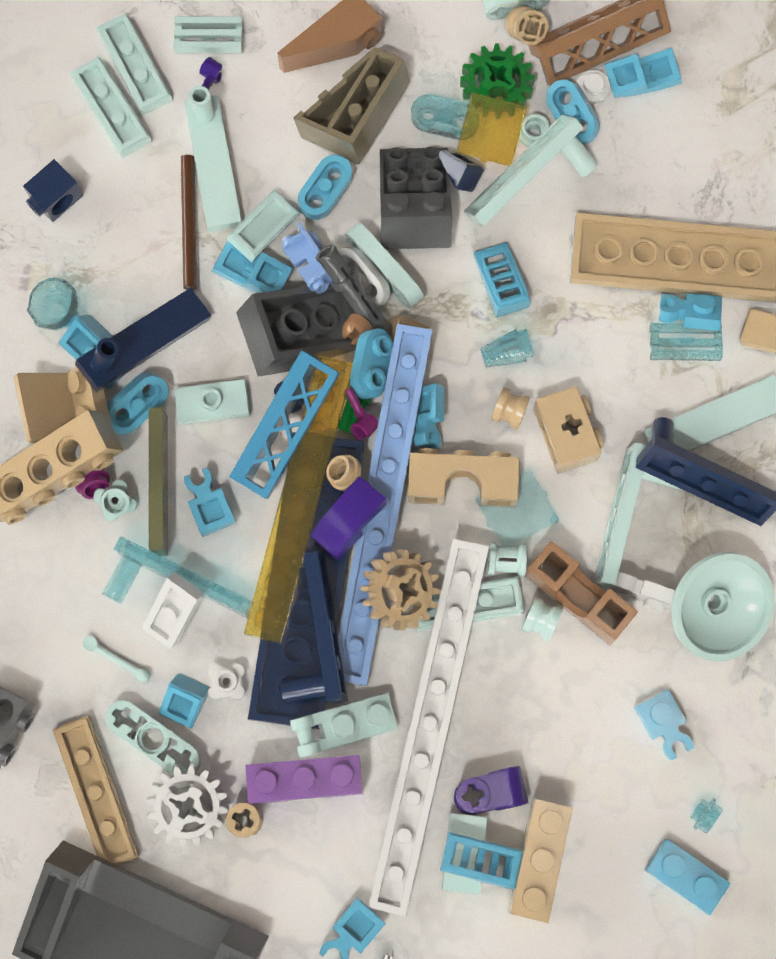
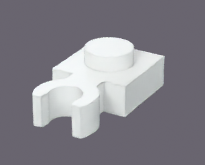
(654, 596)

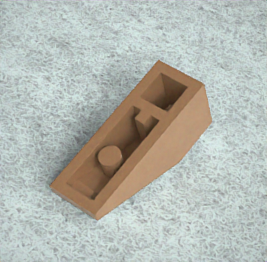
(335, 36)

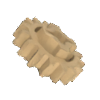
(396, 592)

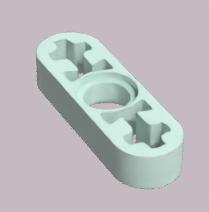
(399, 281)
(136, 715)

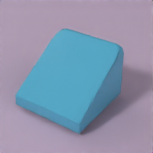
(184, 700)

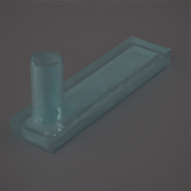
(136, 556)

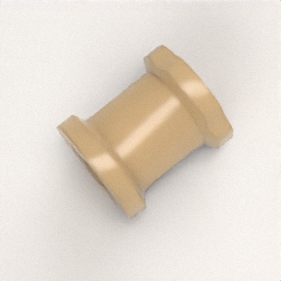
(233, 824)

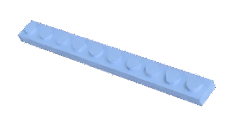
(388, 477)

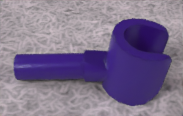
(211, 71)

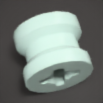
(542, 618)

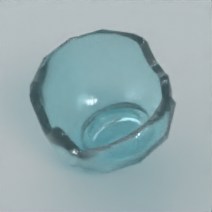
(54, 304)

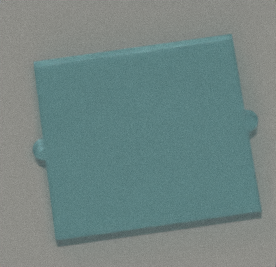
(529, 516)

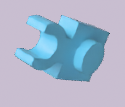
(697, 310)
(209, 508)
(661, 718)
(356, 929)

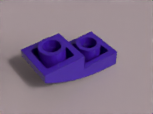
(347, 517)

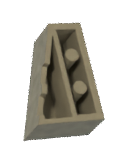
(356, 107)

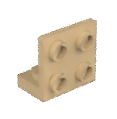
(54, 400)

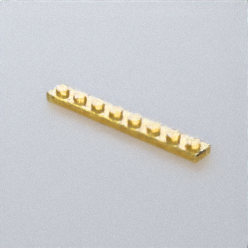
(297, 511)

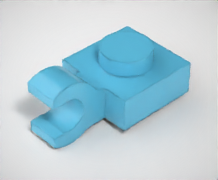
(429, 413)

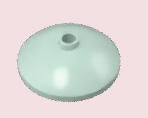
(735, 617)

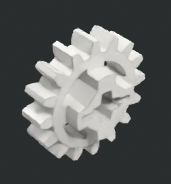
(202, 813)

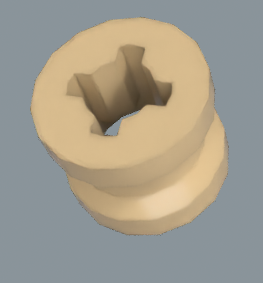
(510, 408)

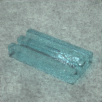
(686, 355)

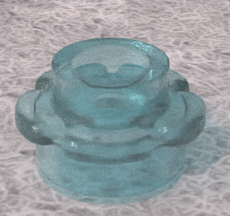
(706, 815)

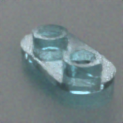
(445, 113)

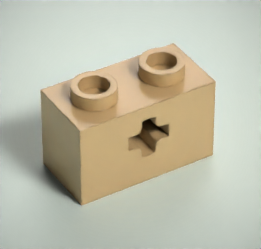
(568, 450)

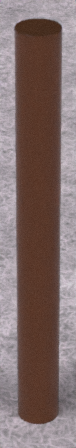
(188, 222)

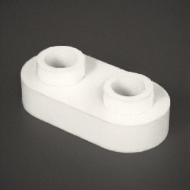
(367, 274)

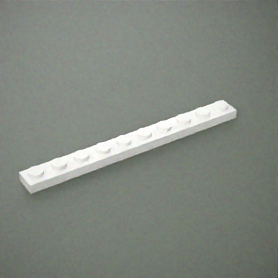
(429, 728)

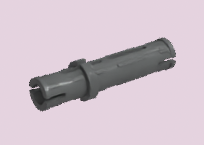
(346, 281)

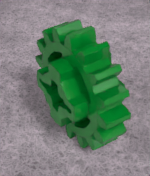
(496, 75)

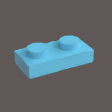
(687, 877)

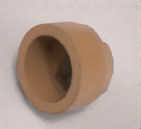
(354, 327)

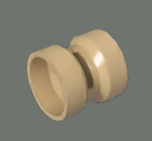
(520, 21)

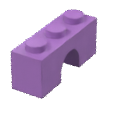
(304, 779)

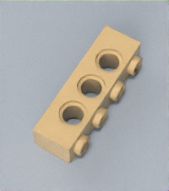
(59, 448)

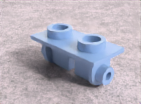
(303, 249)

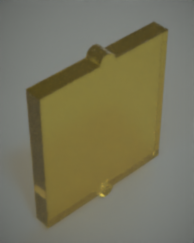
(491, 129)

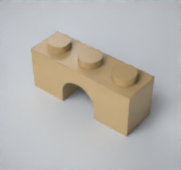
(493, 474)
(540, 860)

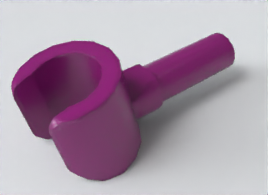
(366, 422)

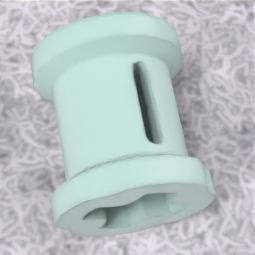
(497, 552)

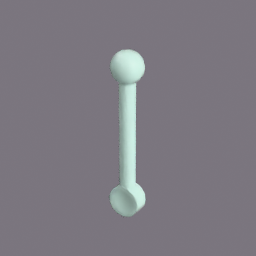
(91, 643)

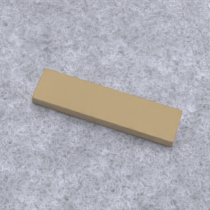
(95, 791)

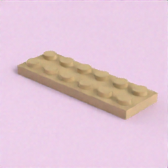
(674, 257)

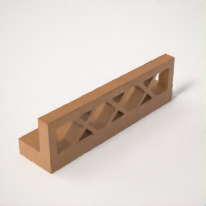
(593, 25)

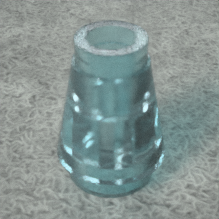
(508, 349)

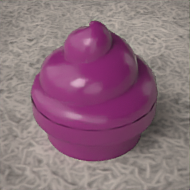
(92, 482)

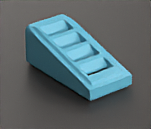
(510, 304)
(511, 866)

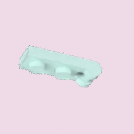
(345, 724)

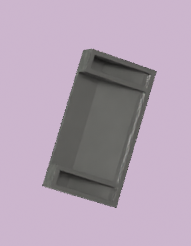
(106, 912)

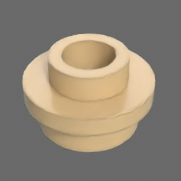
(343, 471)

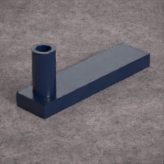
(142, 340)
(703, 477)
(332, 680)

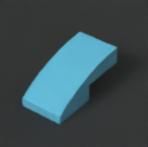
(644, 75)
(259, 276)

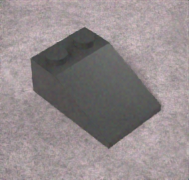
(291, 321)

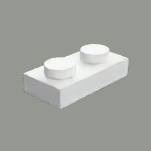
(172, 610)

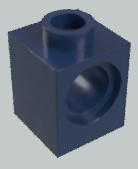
(52, 191)

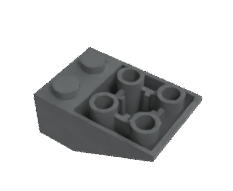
(414, 199)

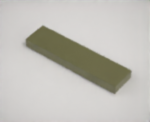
(158, 481)

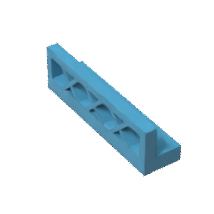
(277, 415)

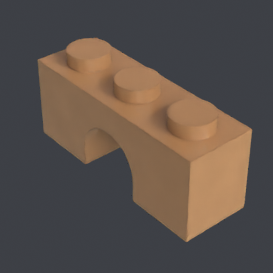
(566, 584)

